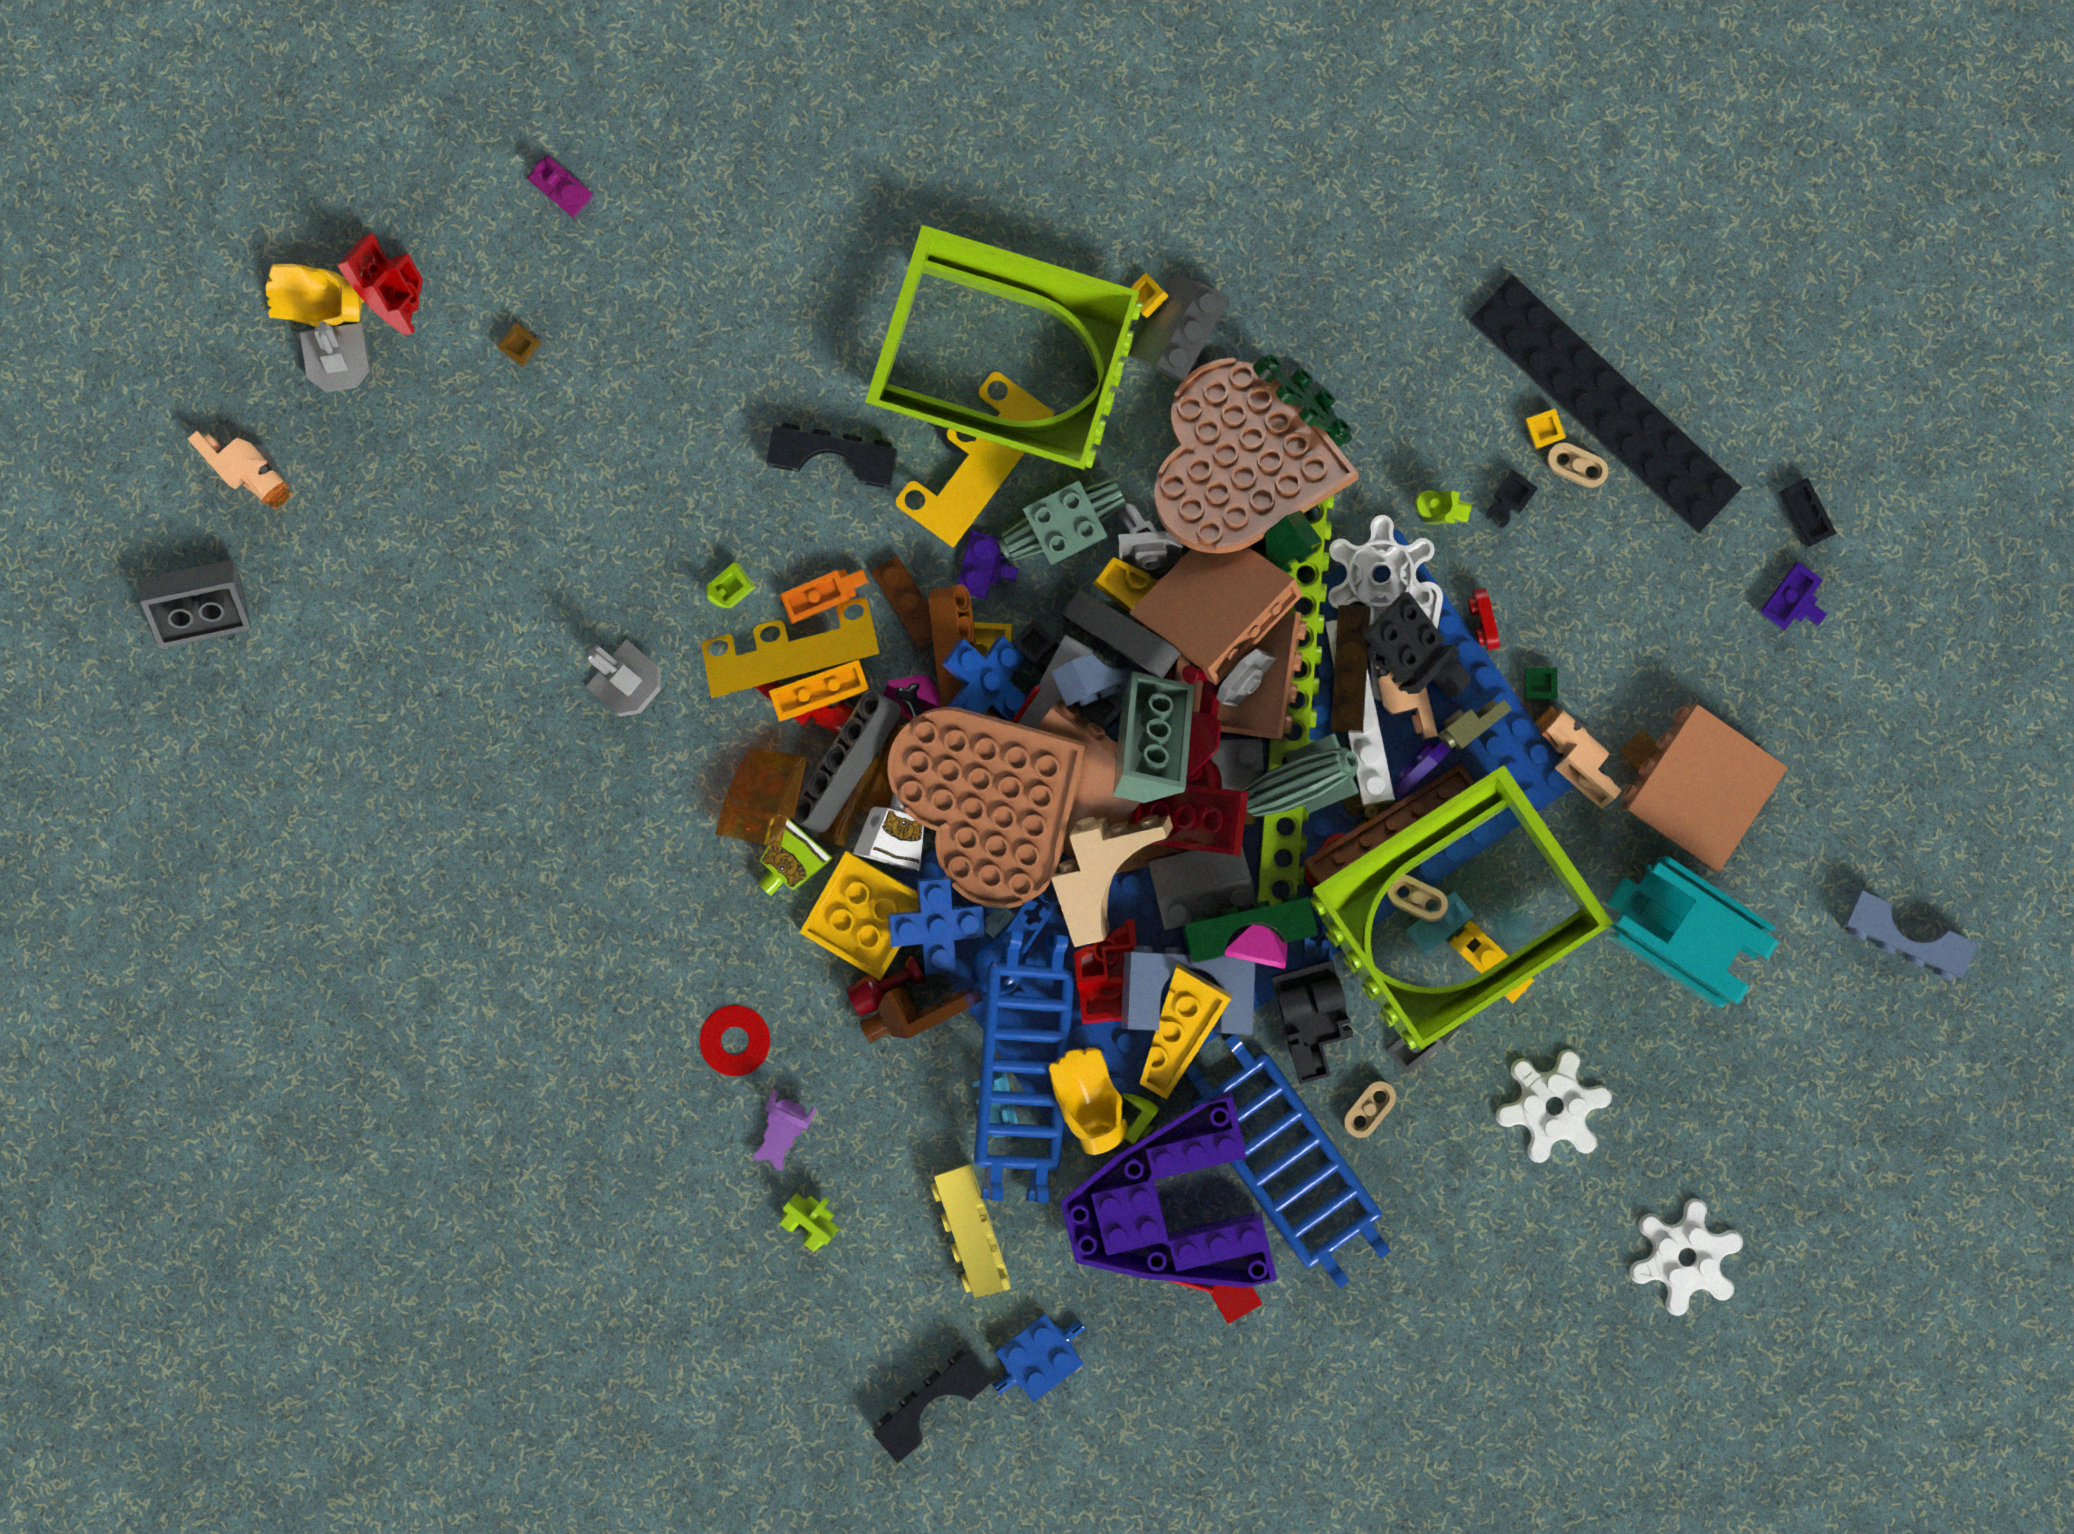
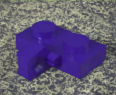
(984, 565)
(1794, 599)
(1427, 759)

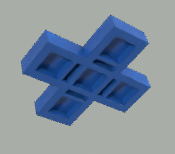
(986, 678)
(936, 925)

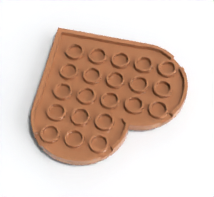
(1240, 460)
(992, 796)

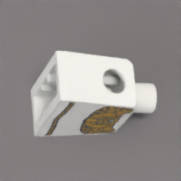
(891, 837)

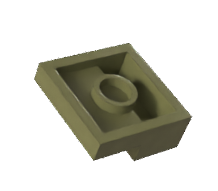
(1465, 727)

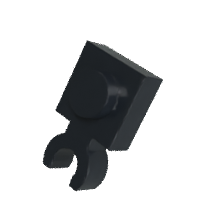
(1513, 496)

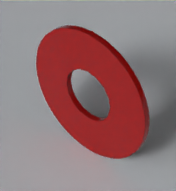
(730, 1017)

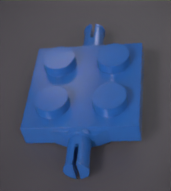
(1039, 1357)

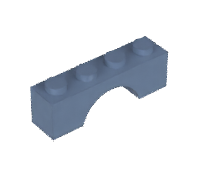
(1087, 677)
(1873, 919)

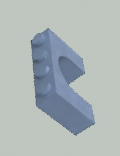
(1148, 972)

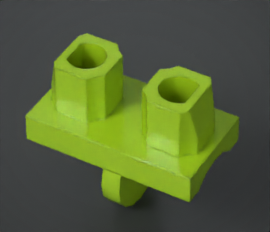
(1442, 507)
(813, 1217)

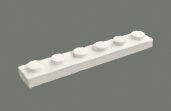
(1368, 746)

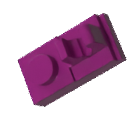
(560, 186)

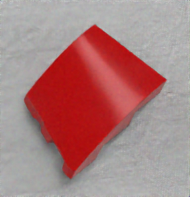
(384, 284)
(1101, 975)

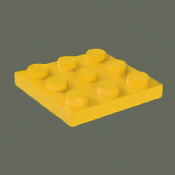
(854, 914)

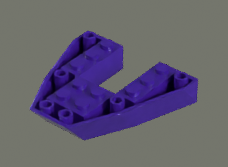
(1120, 1220)

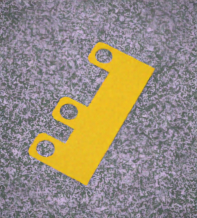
(979, 474)
(787, 659)

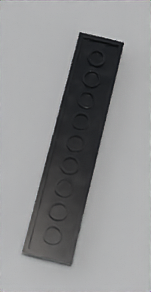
(1605, 404)

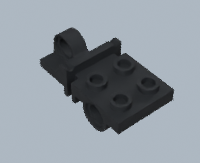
(1410, 648)
(1313, 1013)

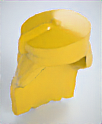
(311, 296)
(1088, 1099)

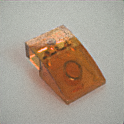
(762, 797)

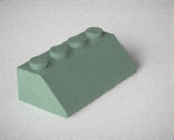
(1153, 738)

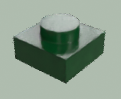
(1540, 683)

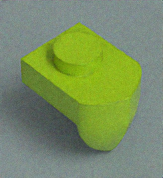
(729, 587)
(1140, 1127)

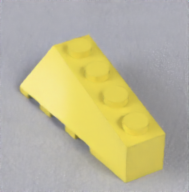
(971, 1230)

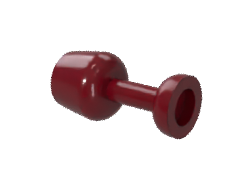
(868, 992)

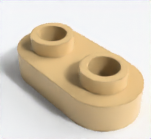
(1577, 464)
(1418, 898)
(1369, 1109)

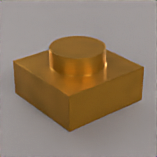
(519, 345)

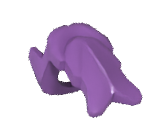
(785, 1122)

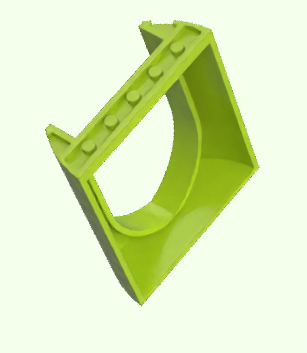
(1089, 306)
(1353, 895)

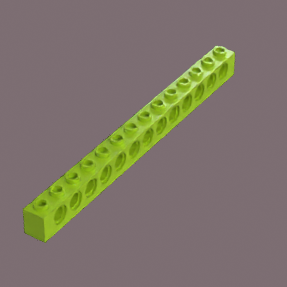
(1304, 718)

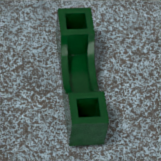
(1290, 541)
(1289, 920)

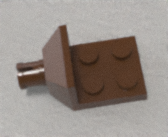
(903, 1019)

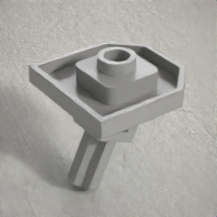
(335, 356)
(1145, 546)
(1245, 677)
(625, 679)

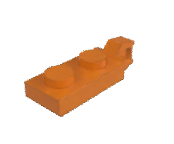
(821, 594)

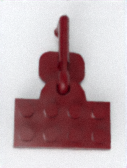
(1204, 813)

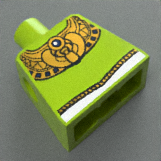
(793, 862)

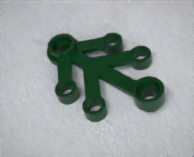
(1339, 431)

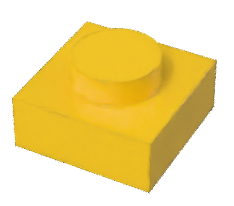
(1150, 294)
(1545, 429)

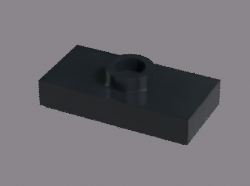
(1807, 513)

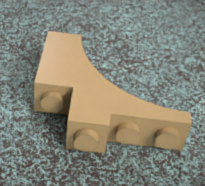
(1085, 882)

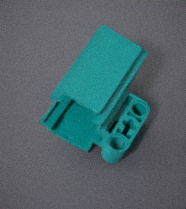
(1688, 930)

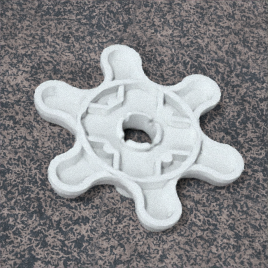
(1380, 551)
(1531, 1106)
(1664, 1262)

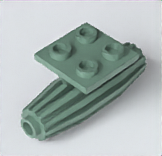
(1063, 521)
(1312, 776)

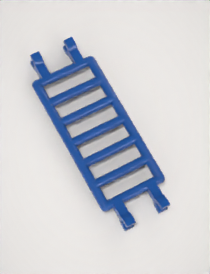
(1317, 1137)
(994, 1164)

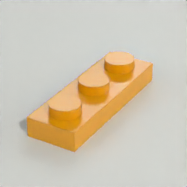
(819, 690)

